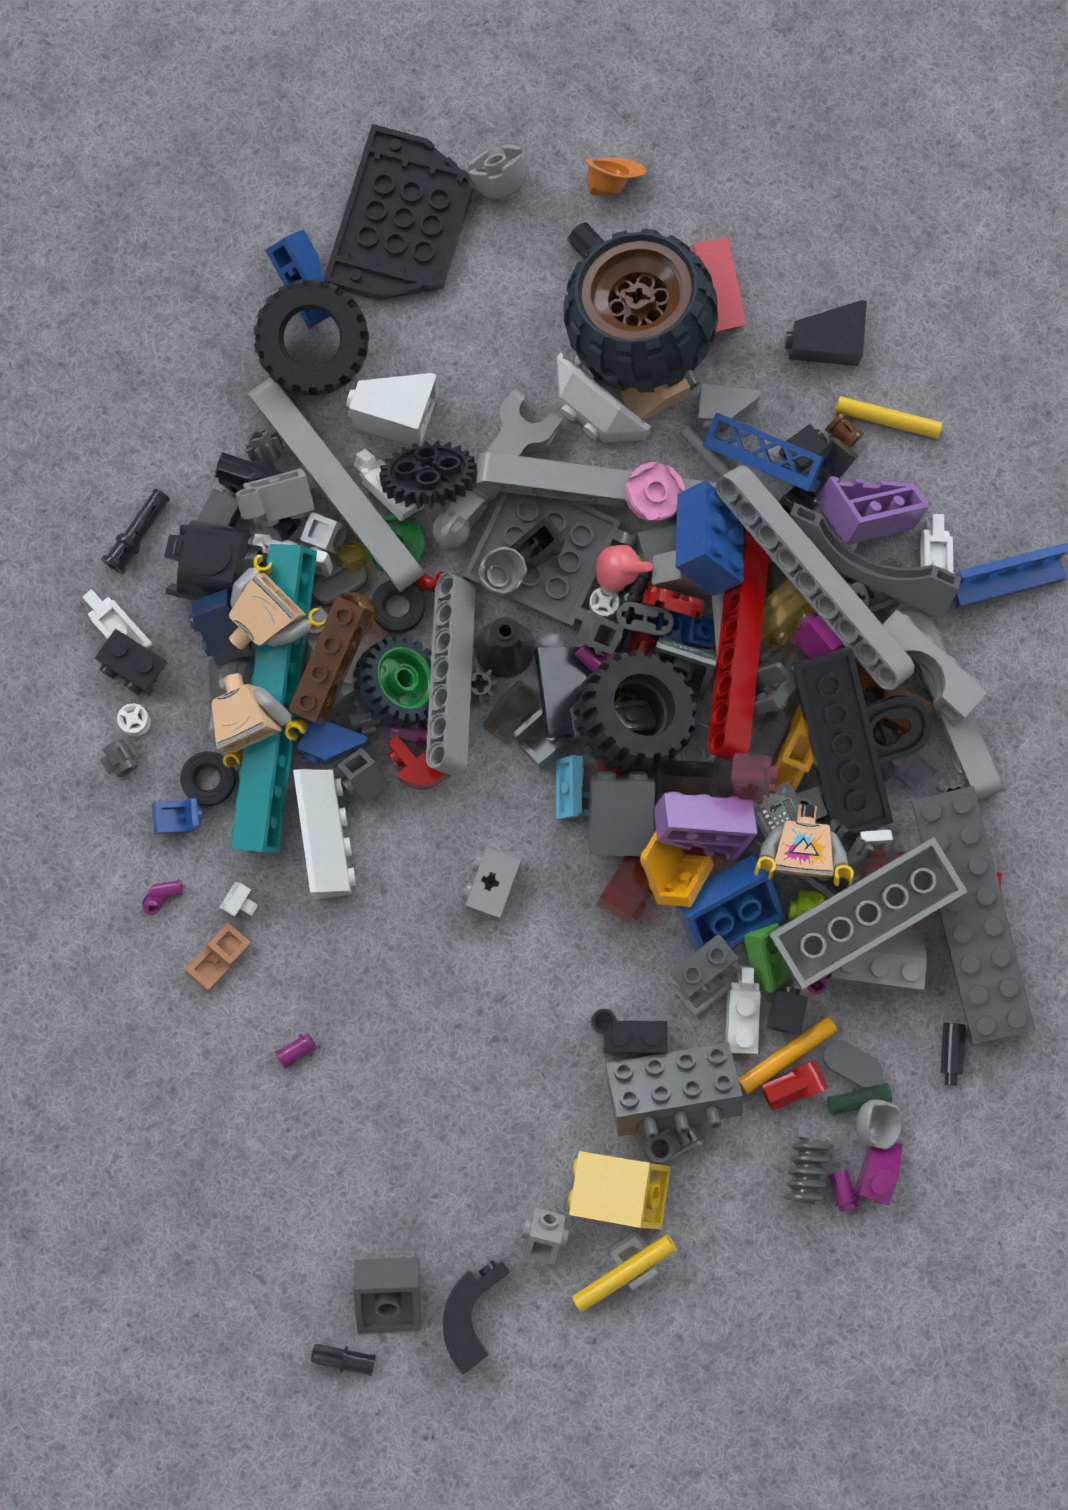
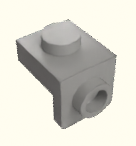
(626, 1249)

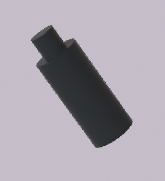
(952, 1052)

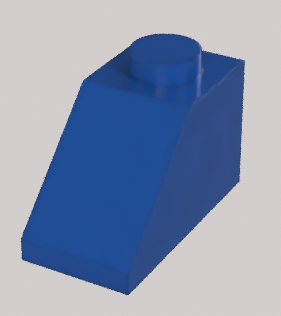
(329, 743)

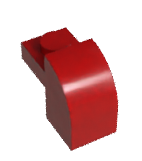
(416, 772)

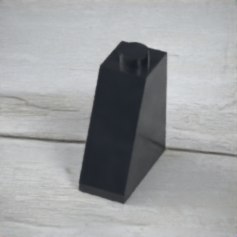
(829, 336)

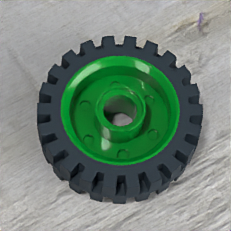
(378, 678)

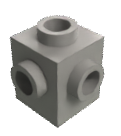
(544, 1229)

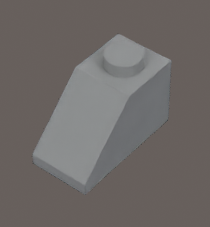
(726, 401)

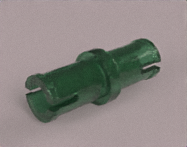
(855, 1099)

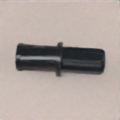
(343, 1359)

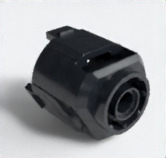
(209, 558)

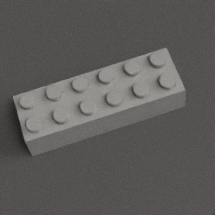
(867, 913)

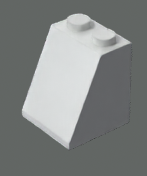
(394, 406)

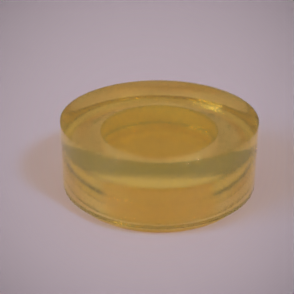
(352, 555)

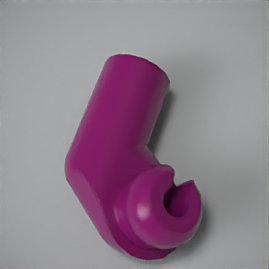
(590, 659)
(158, 894)

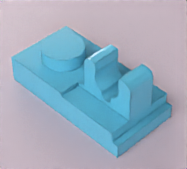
(569, 788)

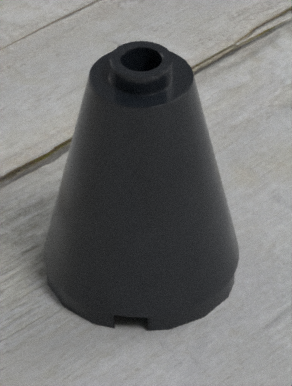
(504, 647)

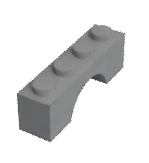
(954, 689)

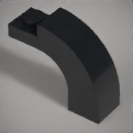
(836, 462)
(458, 1332)

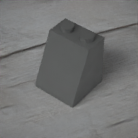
(620, 813)

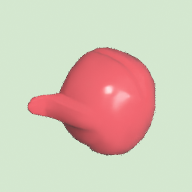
(619, 567)

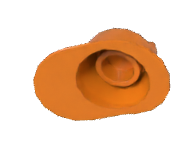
(611, 174)

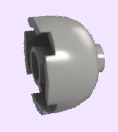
(500, 173)

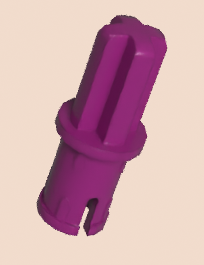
(415, 733)

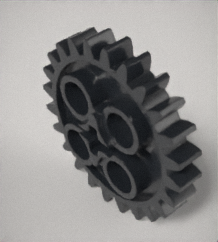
(428, 474)

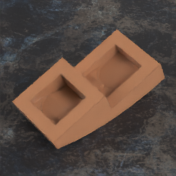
(218, 957)

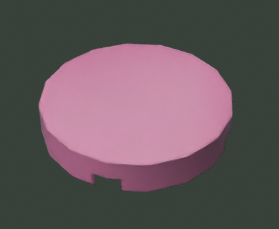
(653, 491)

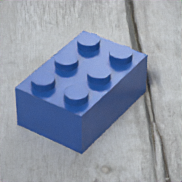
(708, 539)
(732, 905)

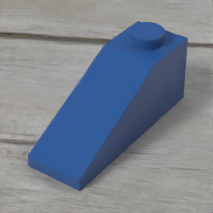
(297, 260)

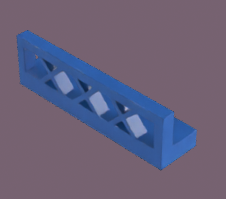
(764, 464)
(1011, 575)

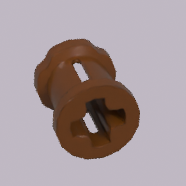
(844, 430)

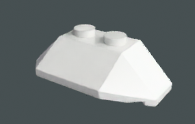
(595, 407)

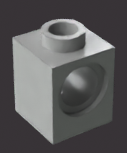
(324, 533)

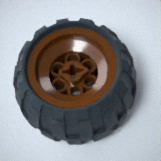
(632, 282)

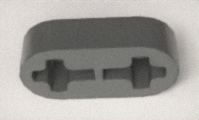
(646, 612)

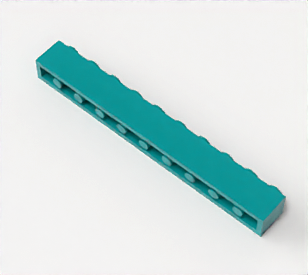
(279, 671)

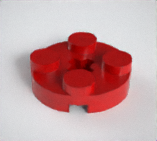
(667, 600)

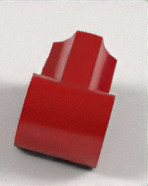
(800, 1083)

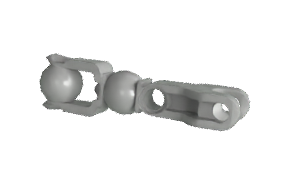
(514, 438)

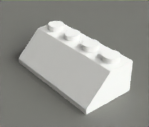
(323, 833)

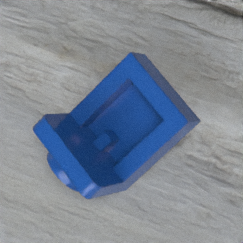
(176, 816)

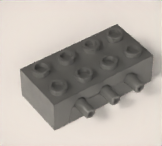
(674, 1090)

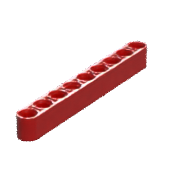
(739, 656)

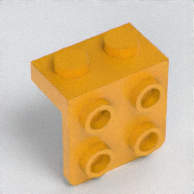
(674, 875)

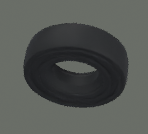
(397, 624)
(194, 766)

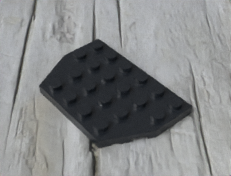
(400, 218)

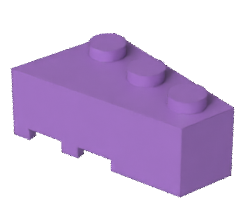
(870, 510)
(706, 822)

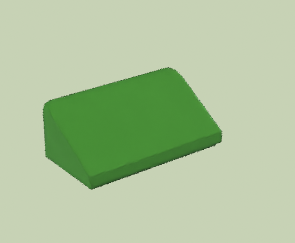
(763, 956)

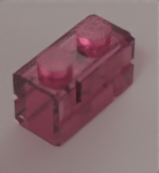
(753, 777)

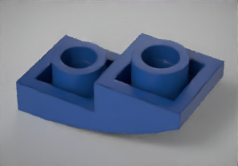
(688, 630)

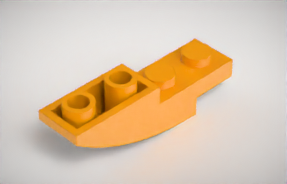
(795, 753)

